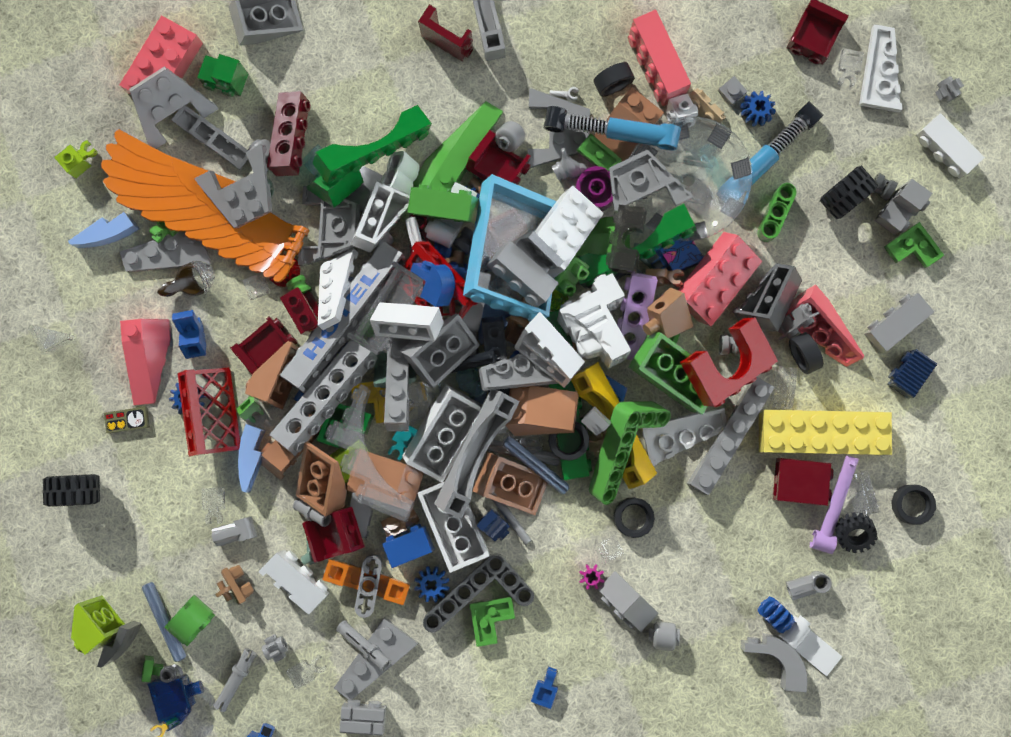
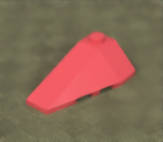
(828, 327)
(145, 351)

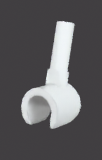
(565, 94)

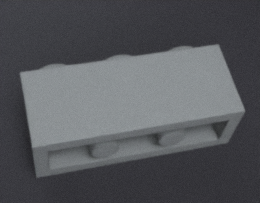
(522, 274)
(898, 322)

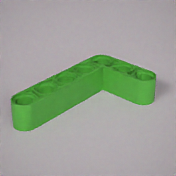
(618, 444)

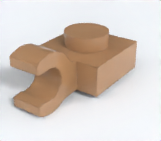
(666, 277)
(397, 527)

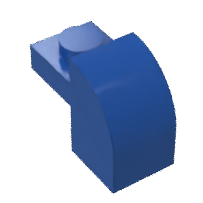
(439, 282)
(191, 334)

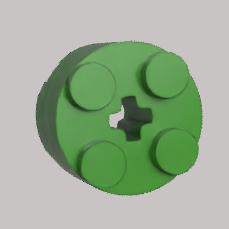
(189, 620)

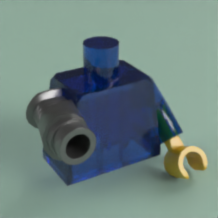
(173, 697)

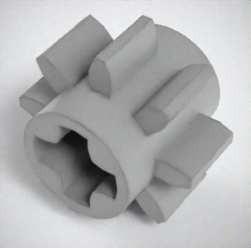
(949, 89)
(275, 648)

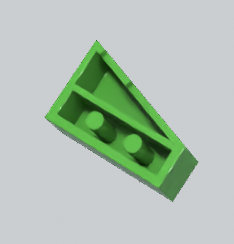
(443, 204)

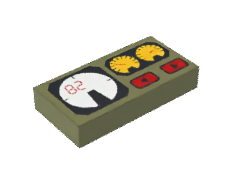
(126, 420)

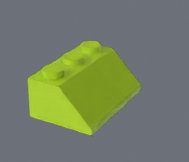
(94, 624)

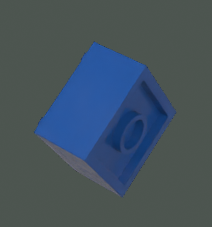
(409, 546)

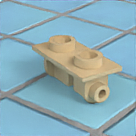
(704, 109)

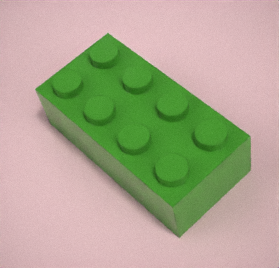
(660, 365)

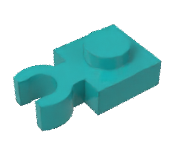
(403, 439)

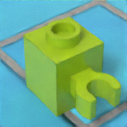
(75, 160)

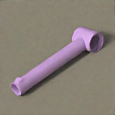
(824, 539)

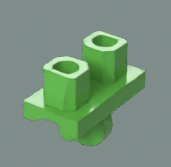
(570, 276)

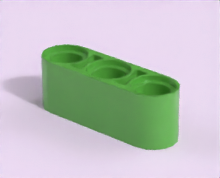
(781, 204)

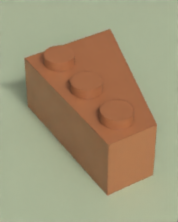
(279, 459)

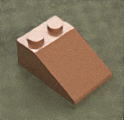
(634, 108)
(266, 381)
(543, 411)
(398, 475)
(320, 481)
(511, 482)

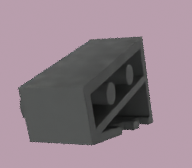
(771, 298)

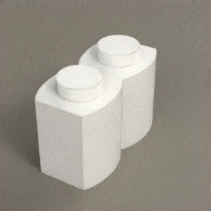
(400, 172)

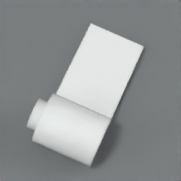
(444, 230)
(810, 646)

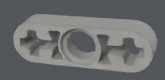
(371, 602)

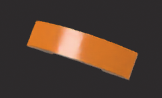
(349, 575)

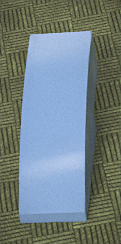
(105, 232)
(249, 456)

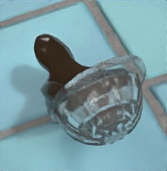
(192, 278)

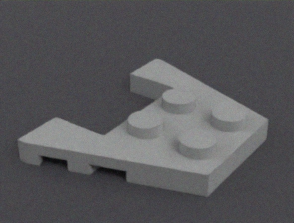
(160, 97)
(567, 139)
(641, 177)
(247, 197)
(335, 228)

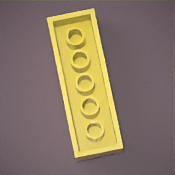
(825, 432)

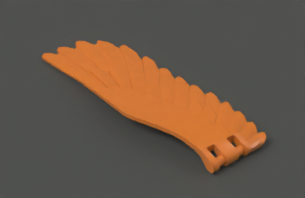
(169, 194)

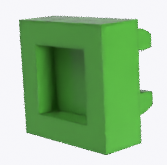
(248, 407)
(150, 668)

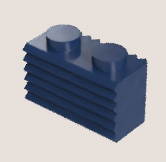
(911, 373)

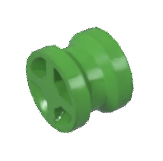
(299, 282)

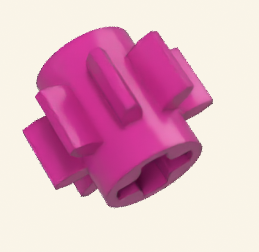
(594, 582)

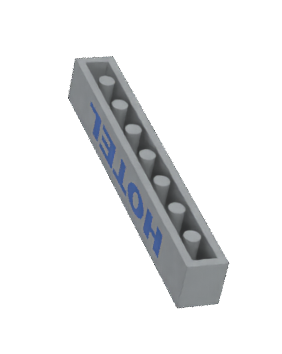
(325, 344)

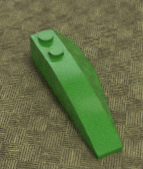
(450, 159)

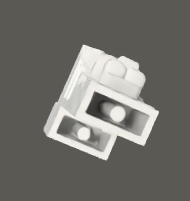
(592, 323)

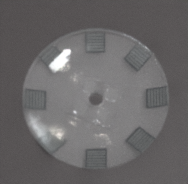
(720, 172)

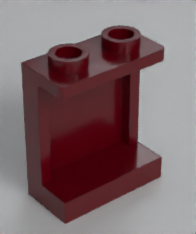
(433, 32)
(817, 32)
(490, 159)
(302, 310)
(262, 344)
(802, 481)
(337, 538)

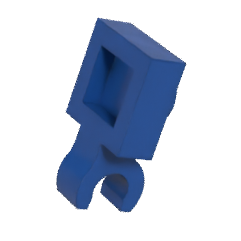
(545, 691)

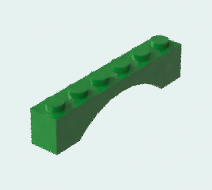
(338, 160)
(673, 226)

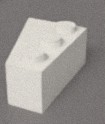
(379, 216)
(549, 350)
(295, 580)

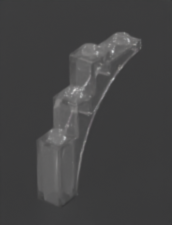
(351, 437)

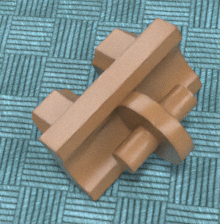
(239, 593)

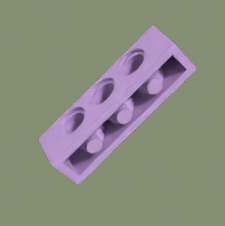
(646, 285)

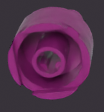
(599, 178)

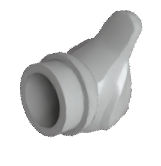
(568, 167)

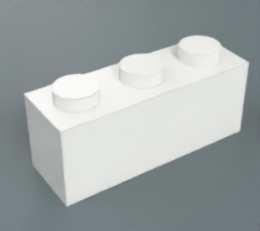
(949, 146)
(407, 321)

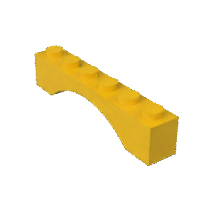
(596, 390)

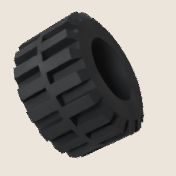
(849, 192)
(71, 490)

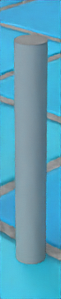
(512, 521)

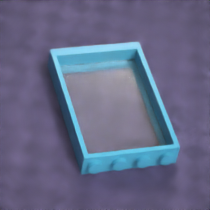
(503, 215)

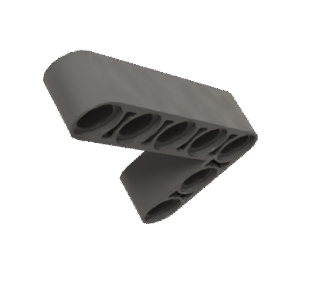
(475, 588)

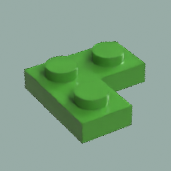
(916, 241)
(486, 614)

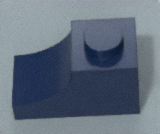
(494, 525)

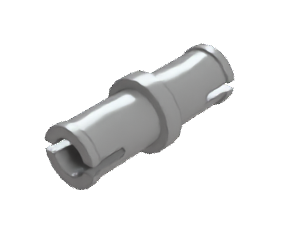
(310, 513)

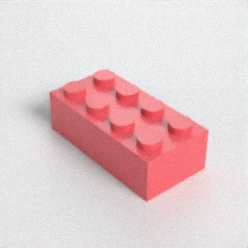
(166, 46)
(658, 57)
(719, 277)

